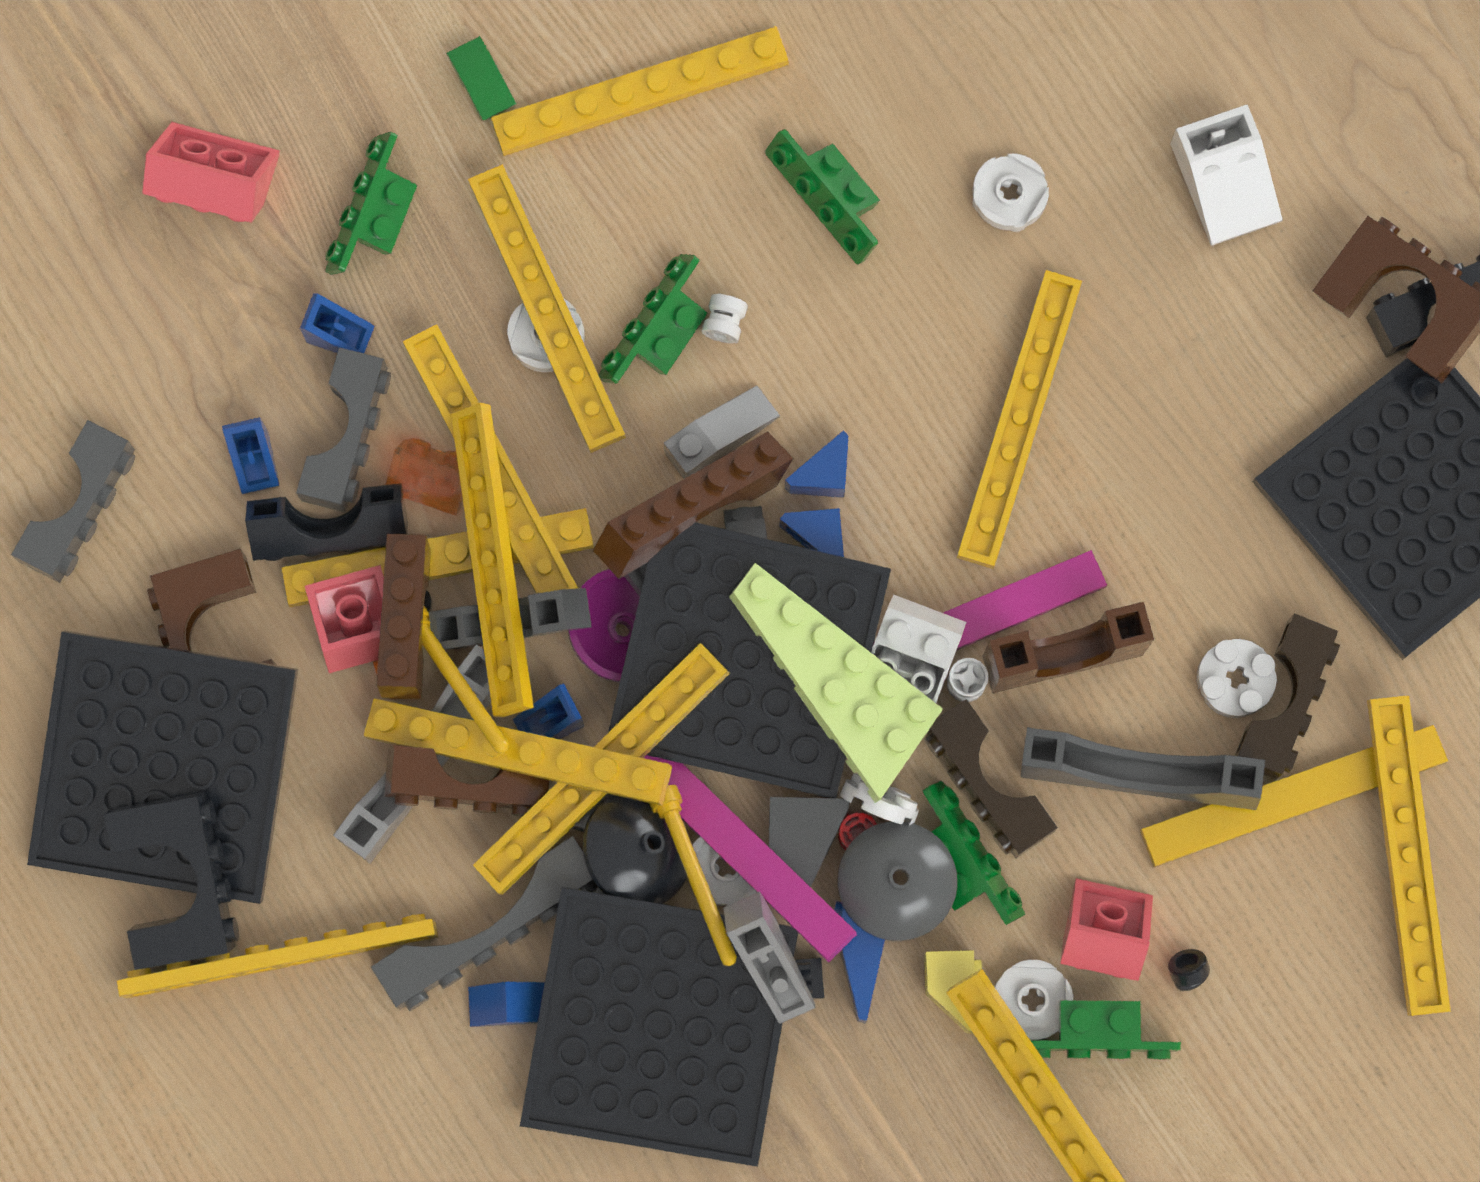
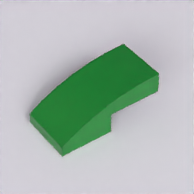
(481, 78)

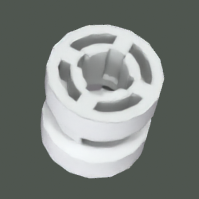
(724, 318)
(969, 673)

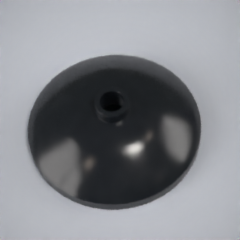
(620, 856)

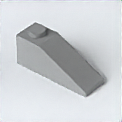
(719, 432)
(767, 957)

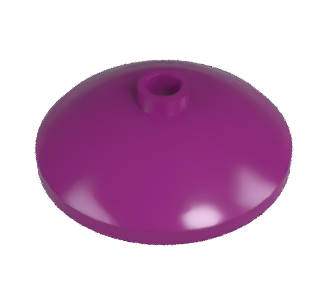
(610, 604)

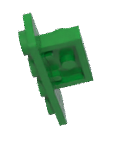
(830, 190)
(376, 207)
(661, 326)
(975, 867)
(1102, 1027)

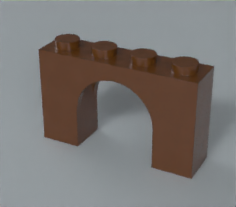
(1378, 252)
(194, 588)
(1114, 638)

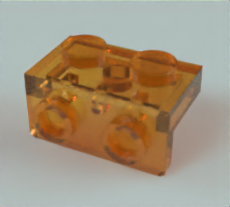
(427, 475)

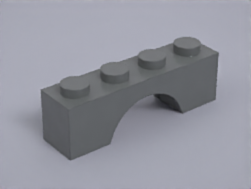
(331, 476)
(53, 544)
(539, 612)

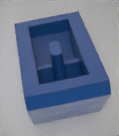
(334, 327)
(251, 455)
(824, 472)
(815, 529)
(552, 715)
(505, 1003)

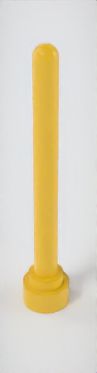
(462, 688)
(670, 812)

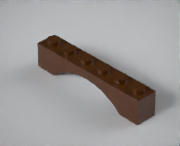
(650, 526)

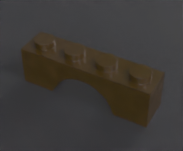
(1303, 652)
(1018, 821)

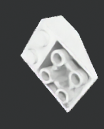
(1227, 174)
(918, 644)

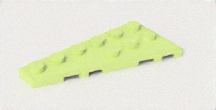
(846, 688)

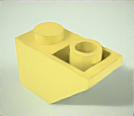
(943, 971)

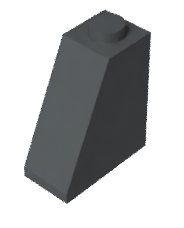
(804, 831)

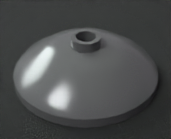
(879, 903)

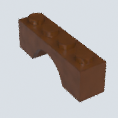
(402, 616)
(417, 775)

